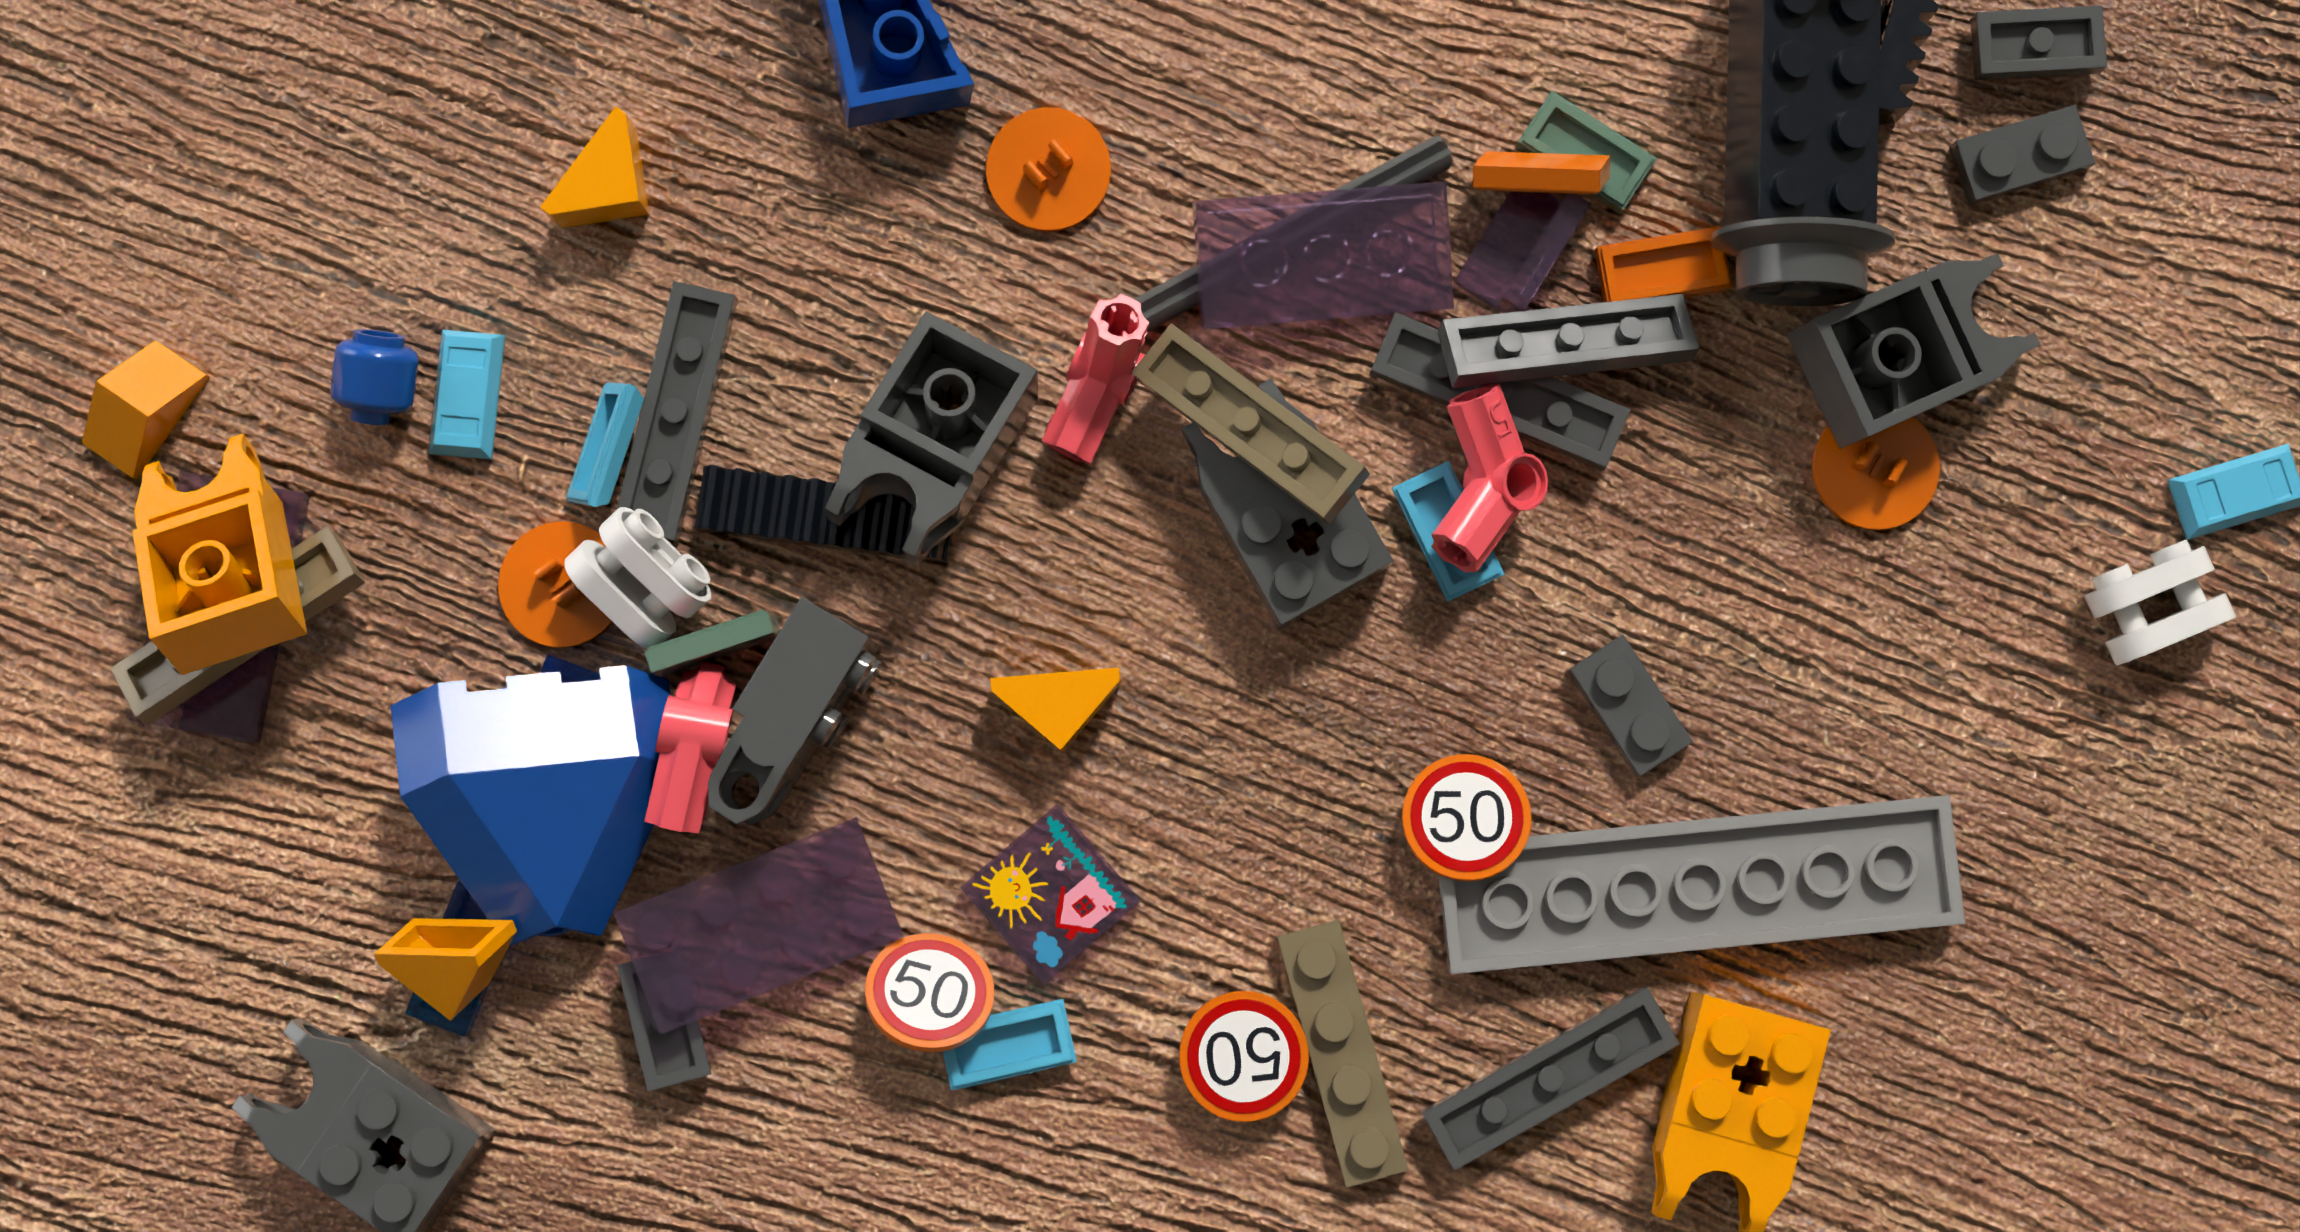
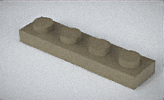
(1250, 424)
(156, 687)
(1342, 1053)

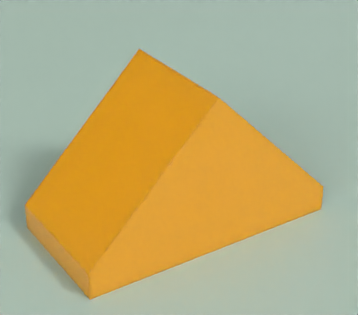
(603, 180)
(140, 406)
(1057, 702)
(447, 958)

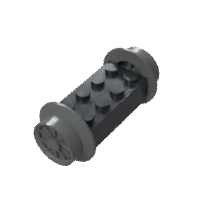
(1802, 150)

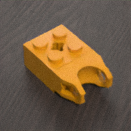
(216, 563)
(1745, 1131)

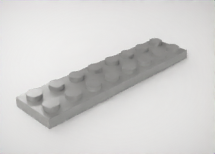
(1710, 885)

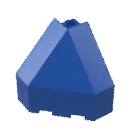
(535, 790)

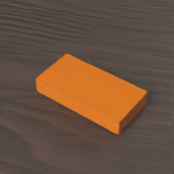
(1541, 172)
(1663, 267)

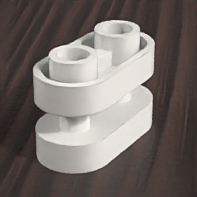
(2174, 568)
(638, 577)

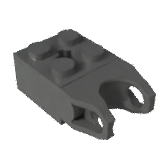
(1927, 346)
(929, 453)
(1261, 522)
(792, 709)
(346, 1129)

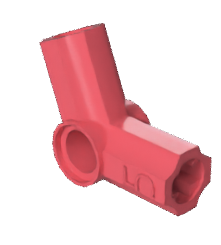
(1098, 379)
(1496, 484)
(689, 746)

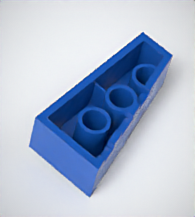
(893, 60)

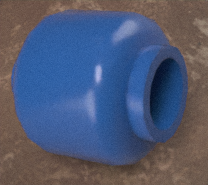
(374, 376)

